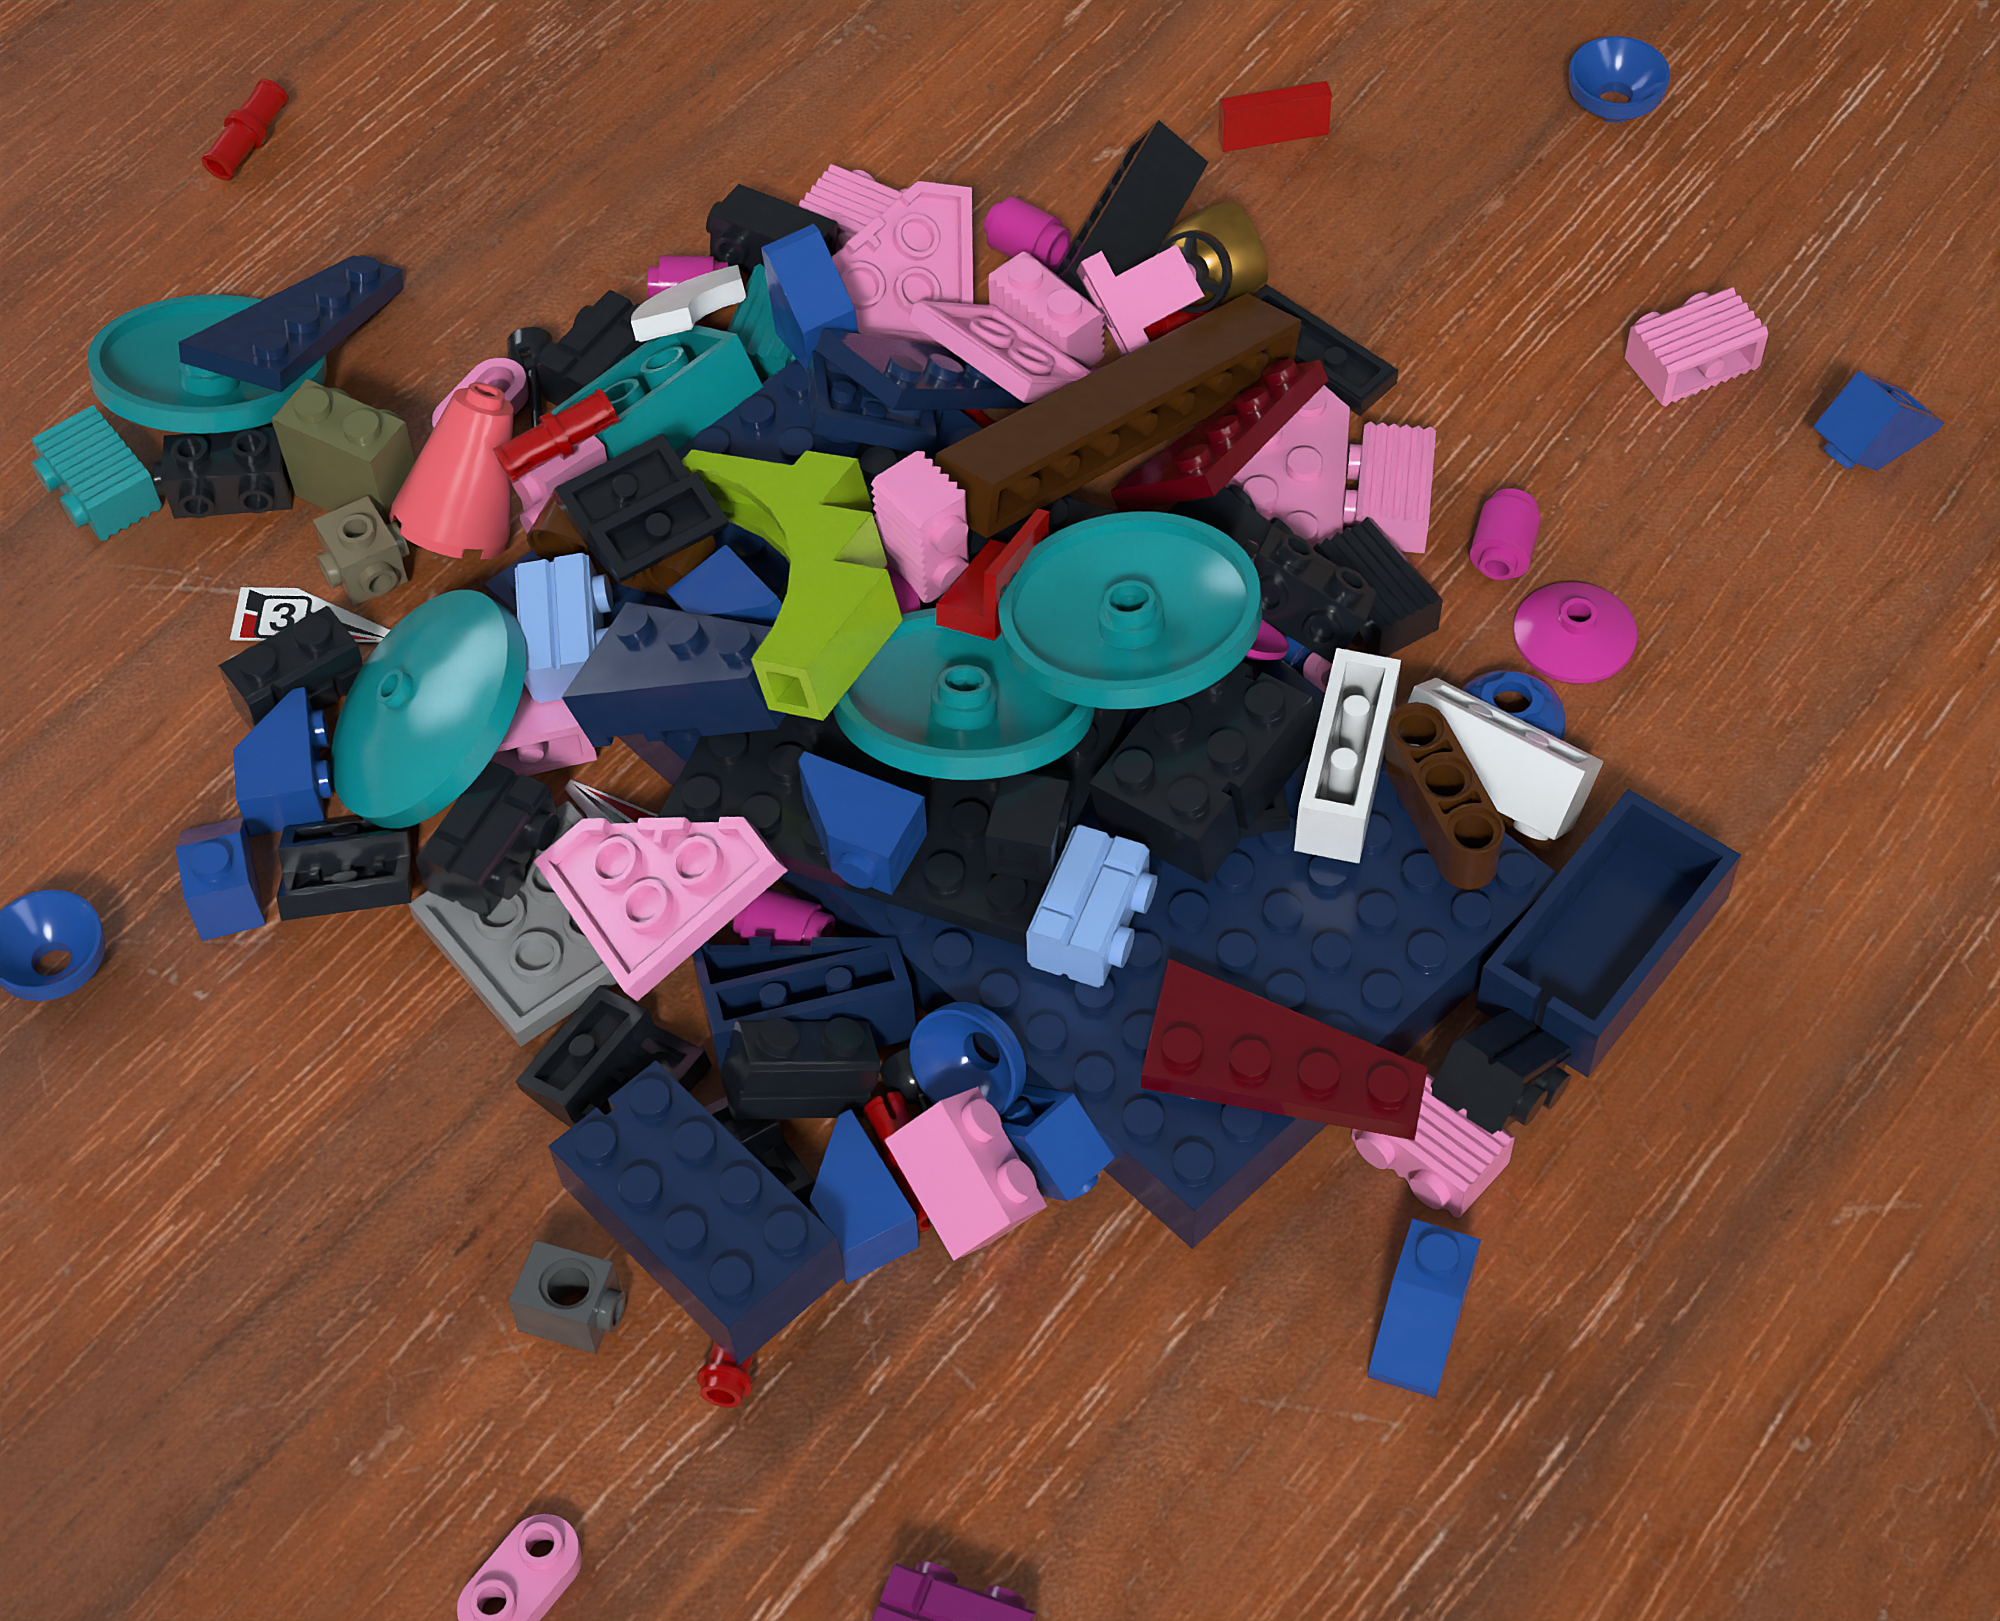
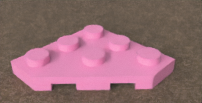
(910, 256)
(1303, 470)
(656, 888)

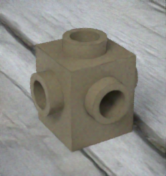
(360, 551)

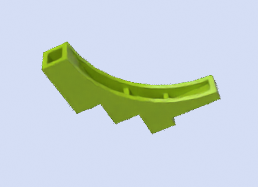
(837, 593)

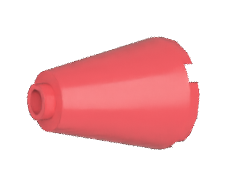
(457, 486)

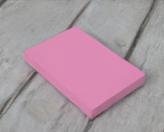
(998, 347)

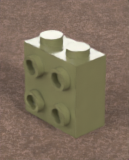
(342, 449)

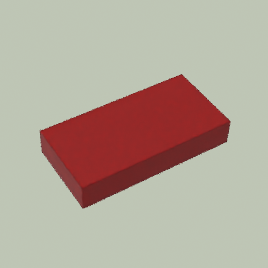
(1274, 116)

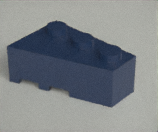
(668, 674)
(815, 982)

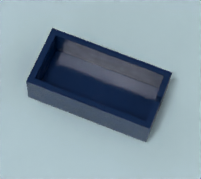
(1609, 928)
(698, 1212)

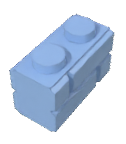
(560, 620)
(1089, 907)

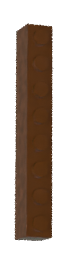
(1115, 412)

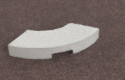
(686, 303)

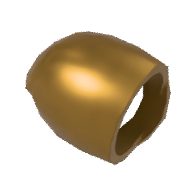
(1238, 235)

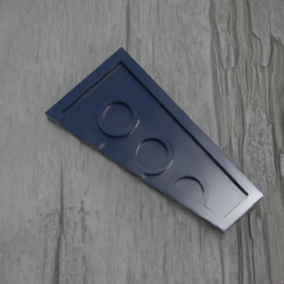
(295, 327)
(913, 373)

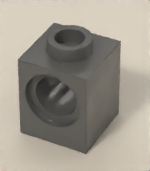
(552, 1274)

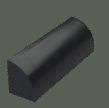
(1135, 205)

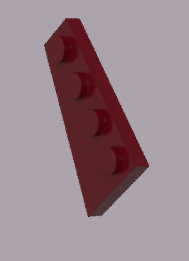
(1225, 441)
(1263, 1057)

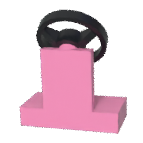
(1154, 287)

